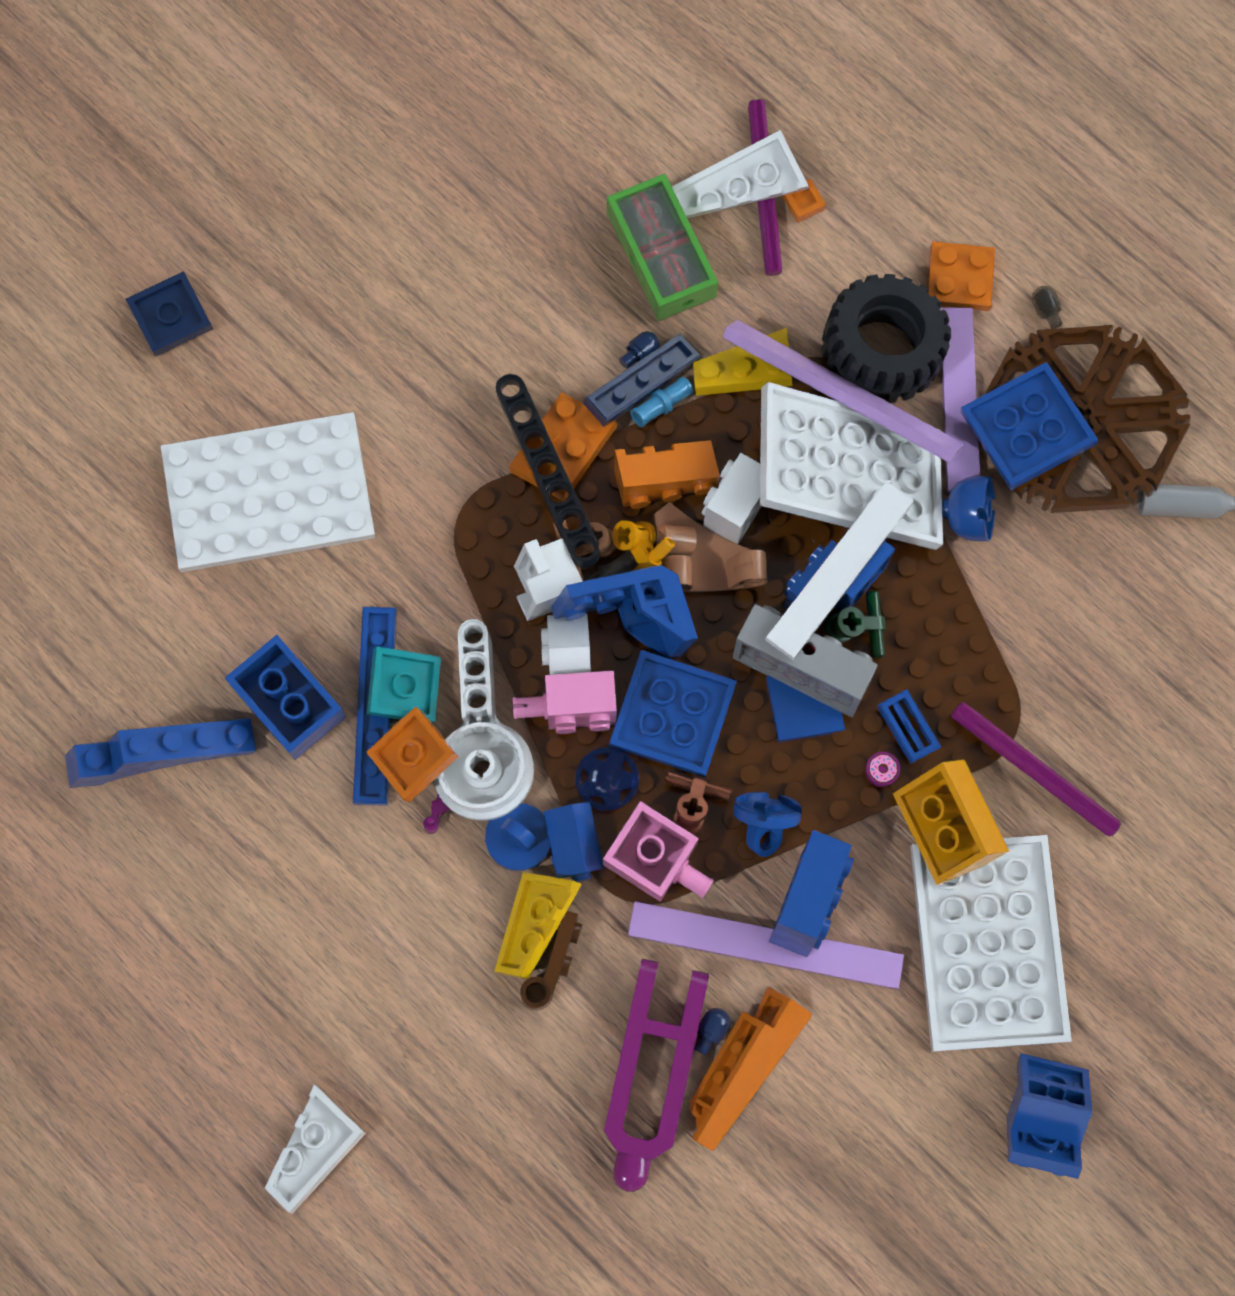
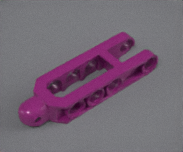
(636, 1154)

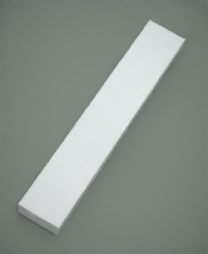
(839, 570)

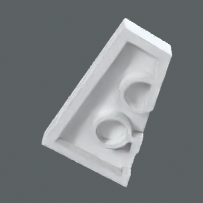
(315, 1148)

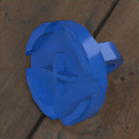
(764, 816)
(518, 839)

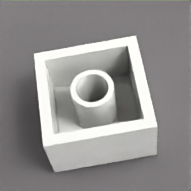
(736, 501)

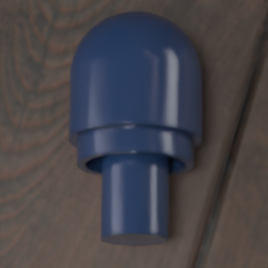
(639, 348)
(712, 1029)

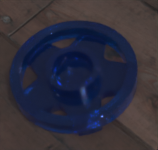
(607, 778)

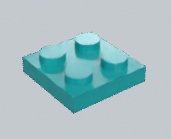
(401, 682)

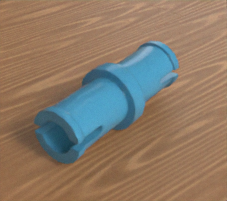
(661, 402)

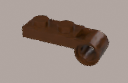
(558, 964)

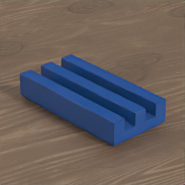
(897, 732)

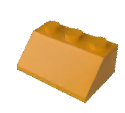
(950, 821)

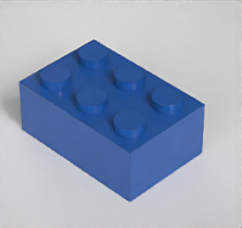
(285, 697)
(812, 894)

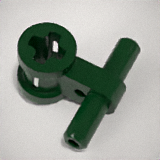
(851, 623)

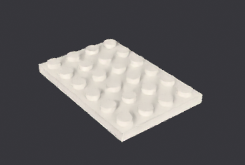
(833, 461)
(267, 492)
(993, 952)

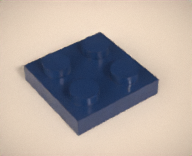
(169, 313)

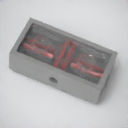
(819, 670)

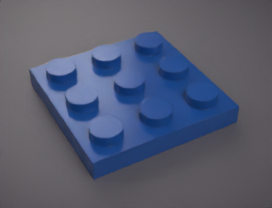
(1029, 426)
(673, 713)

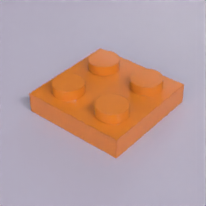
(961, 275)
(412, 754)

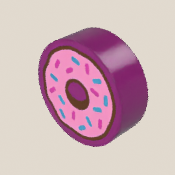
(882, 769)

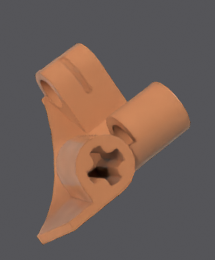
(704, 558)

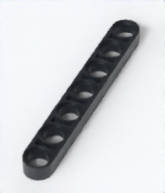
(547, 484)

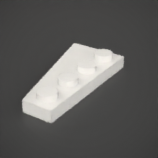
(745, 177)

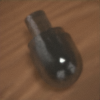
(1047, 305)

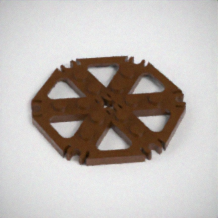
(1106, 414)

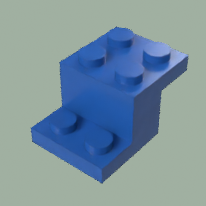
(860, 585)
(1049, 1116)

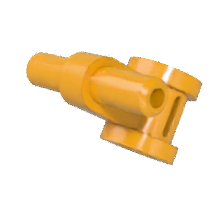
(640, 539)

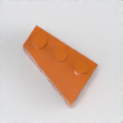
(665, 473)

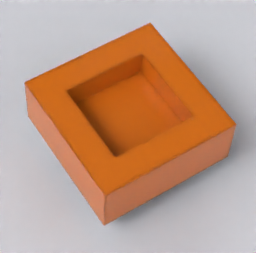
(804, 203)

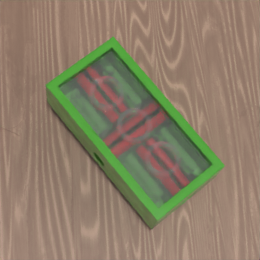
(662, 247)

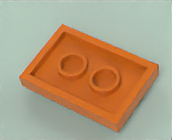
(575, 437)

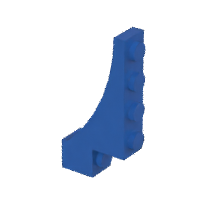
(156, 748)

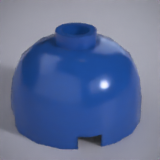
(971, 508)

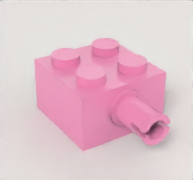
(573, 702)
(655, 854)

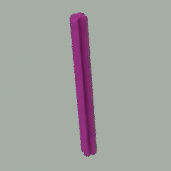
(766, 207)
(1036, 769)

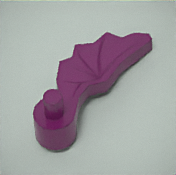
(438, 808)

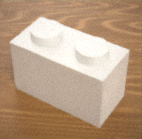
(566, 645)

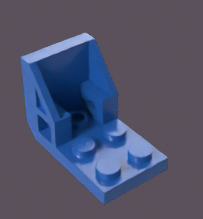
(661, 611)

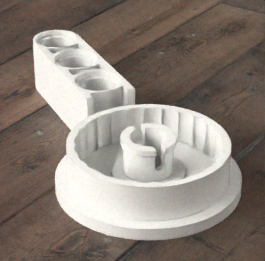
(483, 739)

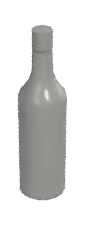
(1185, 502)

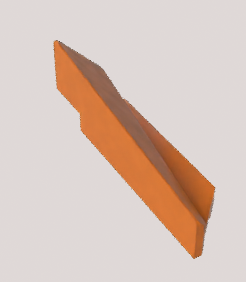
(744, 1064)

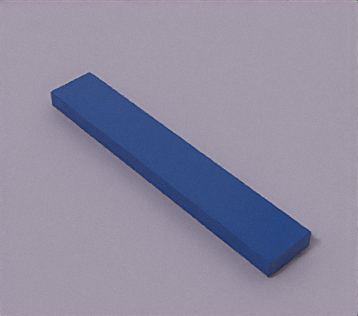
(369, 781)

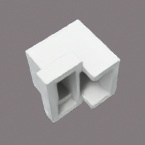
(544, 575)

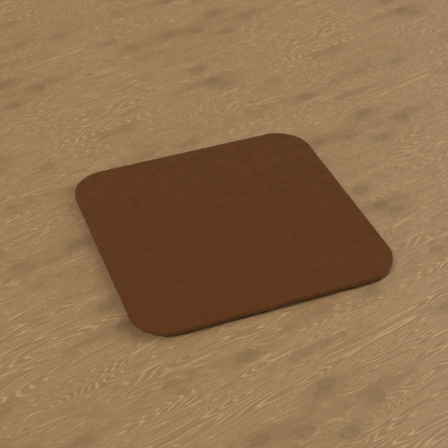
(931, 644)

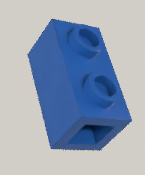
(573, 841)

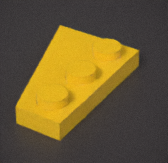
(738, 370)
(533, 921)

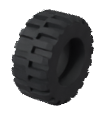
(894, 303)

